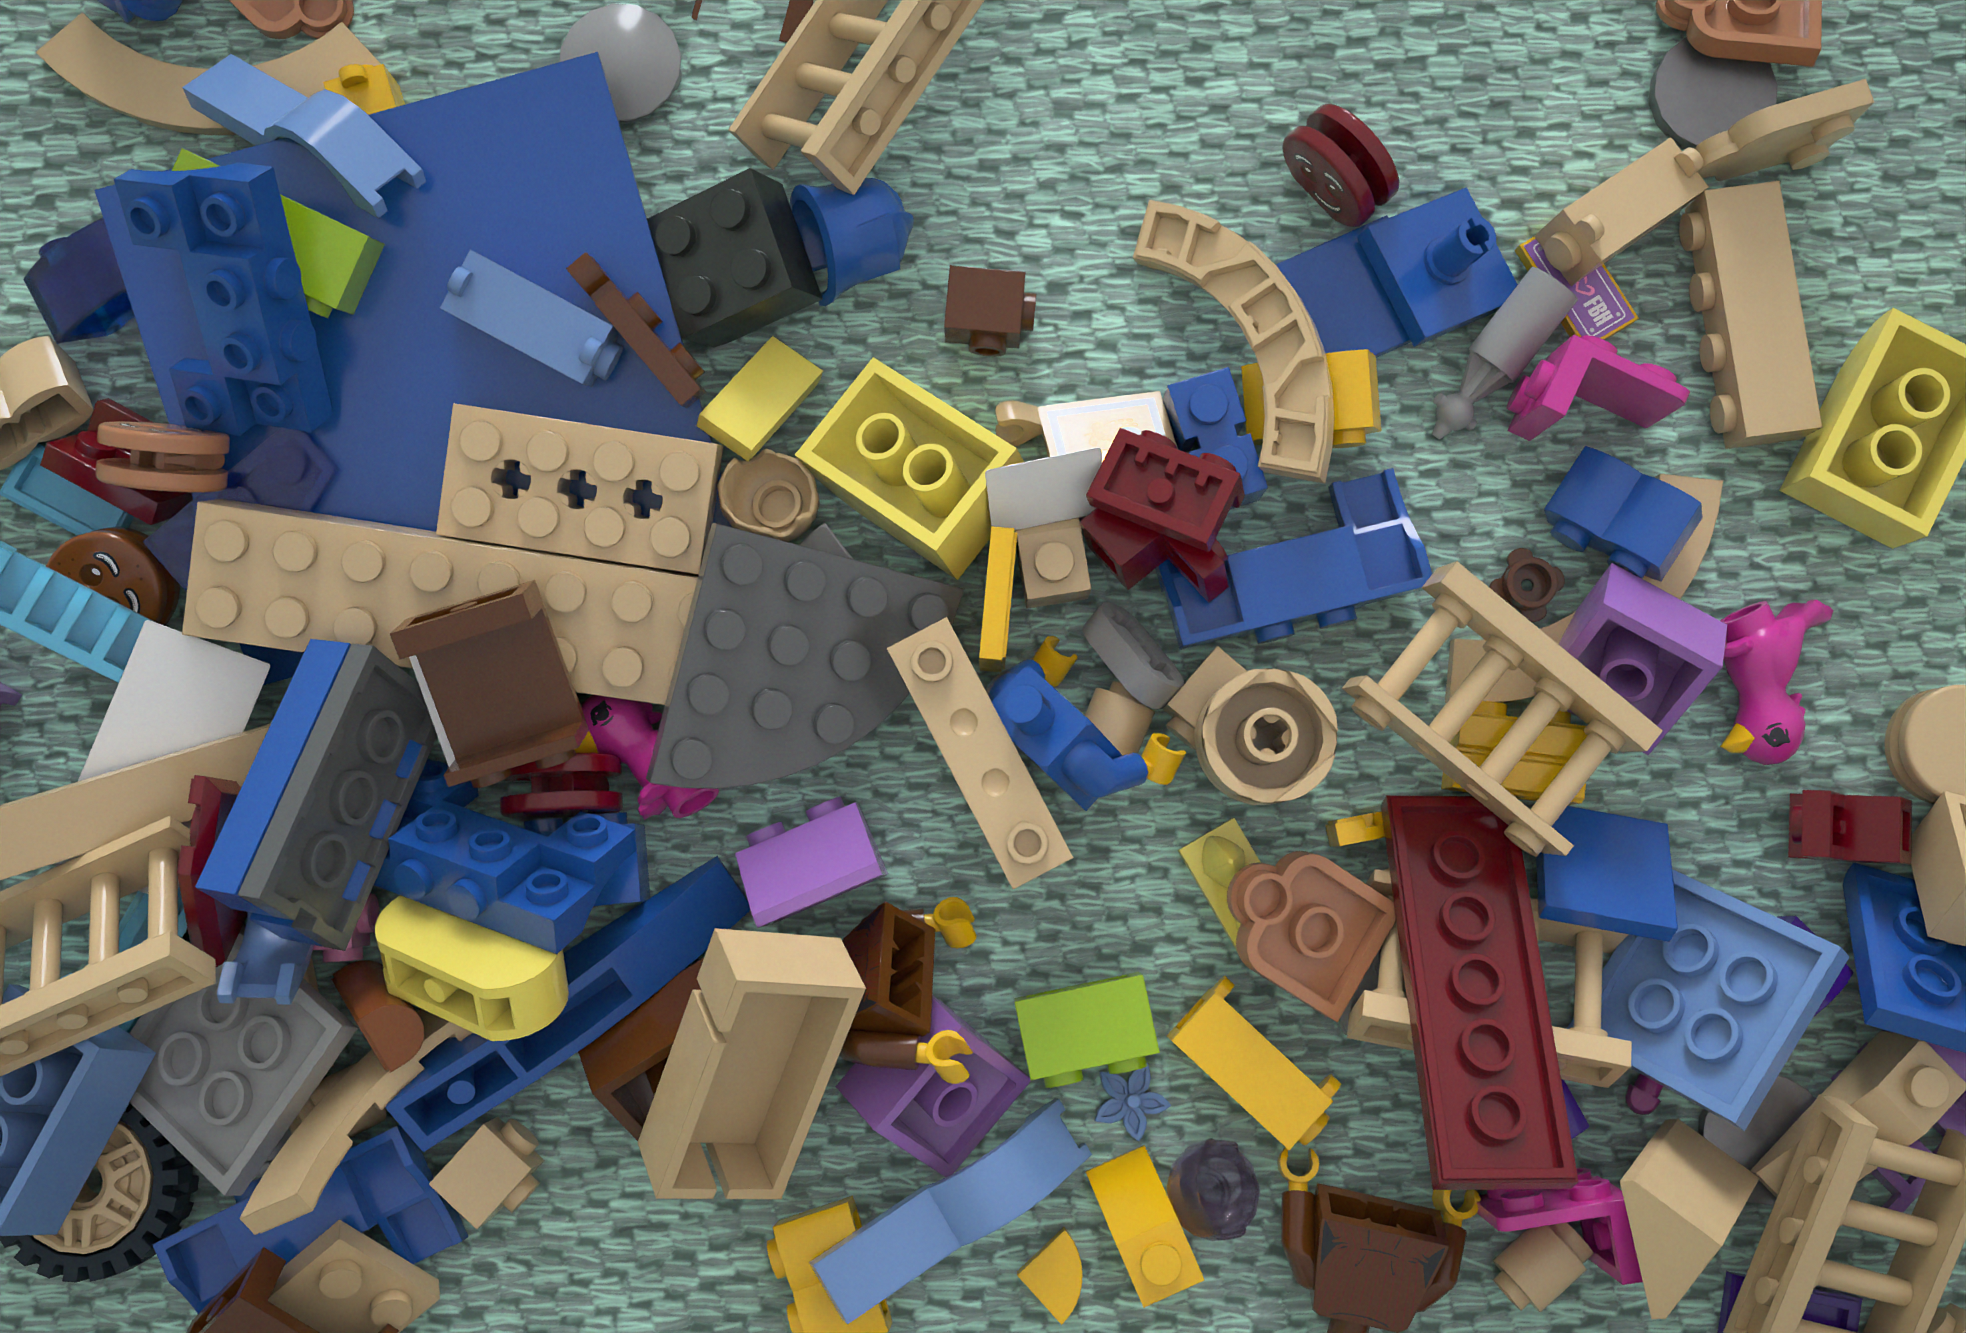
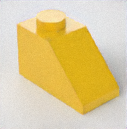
(1144, 1226)

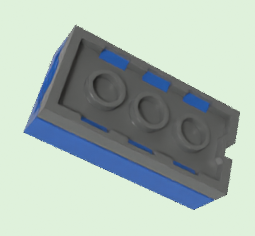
(323, 796)

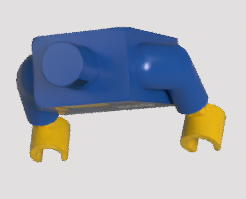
(1064, 739)

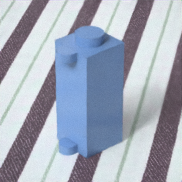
(532, 320)

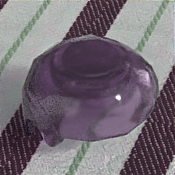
(1208, 1208)

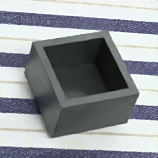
(733, 259)

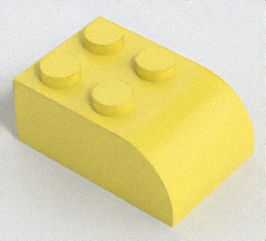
(1888, 433)
(909, 465)

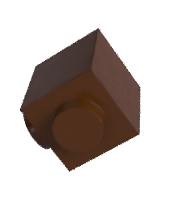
(987, 309)

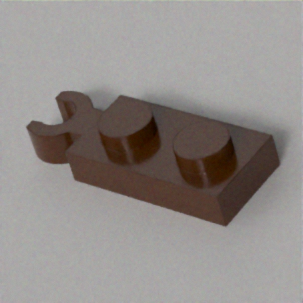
(636, 324)

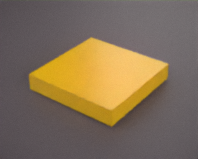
(997, 599)

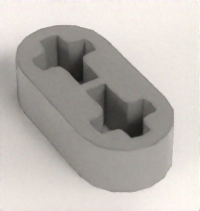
(1132, 655)

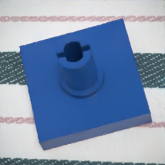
(1439, 265)

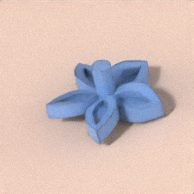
(1130, 1101)

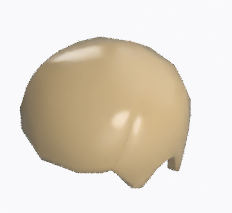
(769, 495)

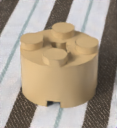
(1303, 745)

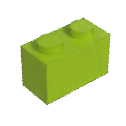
(1087, 1028)

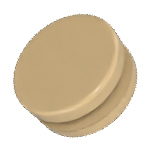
(1929, 743)

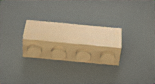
(1750, 315)

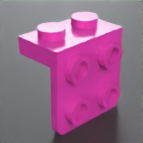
(1595, 373)
(1591, 1201)

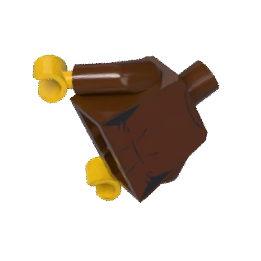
(896, 965)
(1368, 1254)

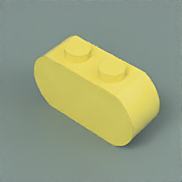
(469, 972)

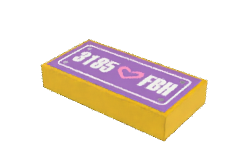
(1600, 304)

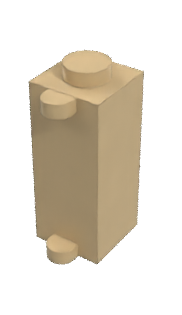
(1622, 210)

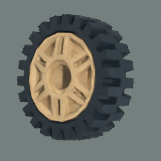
(139, 1204)

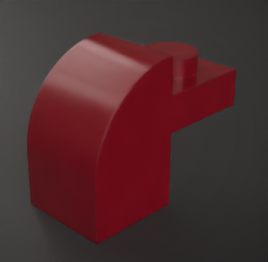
(1136, 551)
(1850, 827)

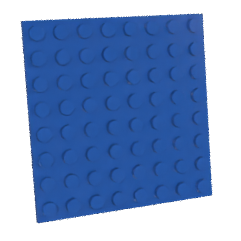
(517, 174)

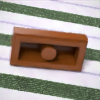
(385, 1020)

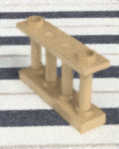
(868, 101)
(1560, 686)
(980, 753)
(113, 983)
(1582, 1051)
(1818, 1201)

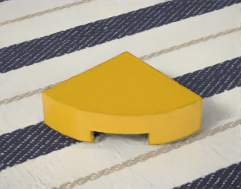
(1350, 830)
(1055, 1275)

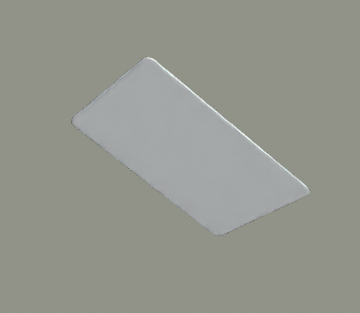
(1042, 489)

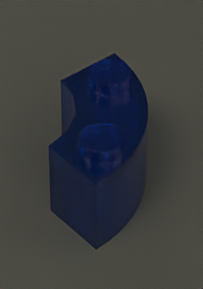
(80, 286)

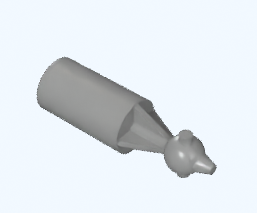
(1505, 346)

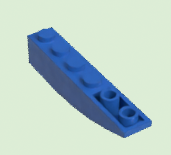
(606, 981)

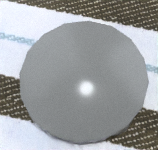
(636, 56)

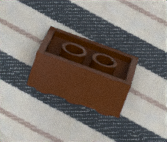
(631, 1055)

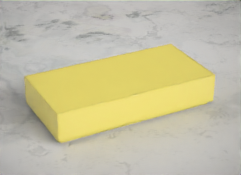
(759, 398)

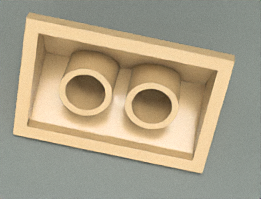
(1681, 1209)

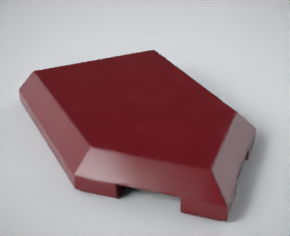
(209, 922)

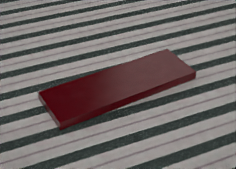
(1476, 999)

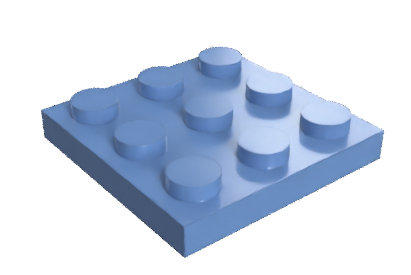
(1717, 1001)

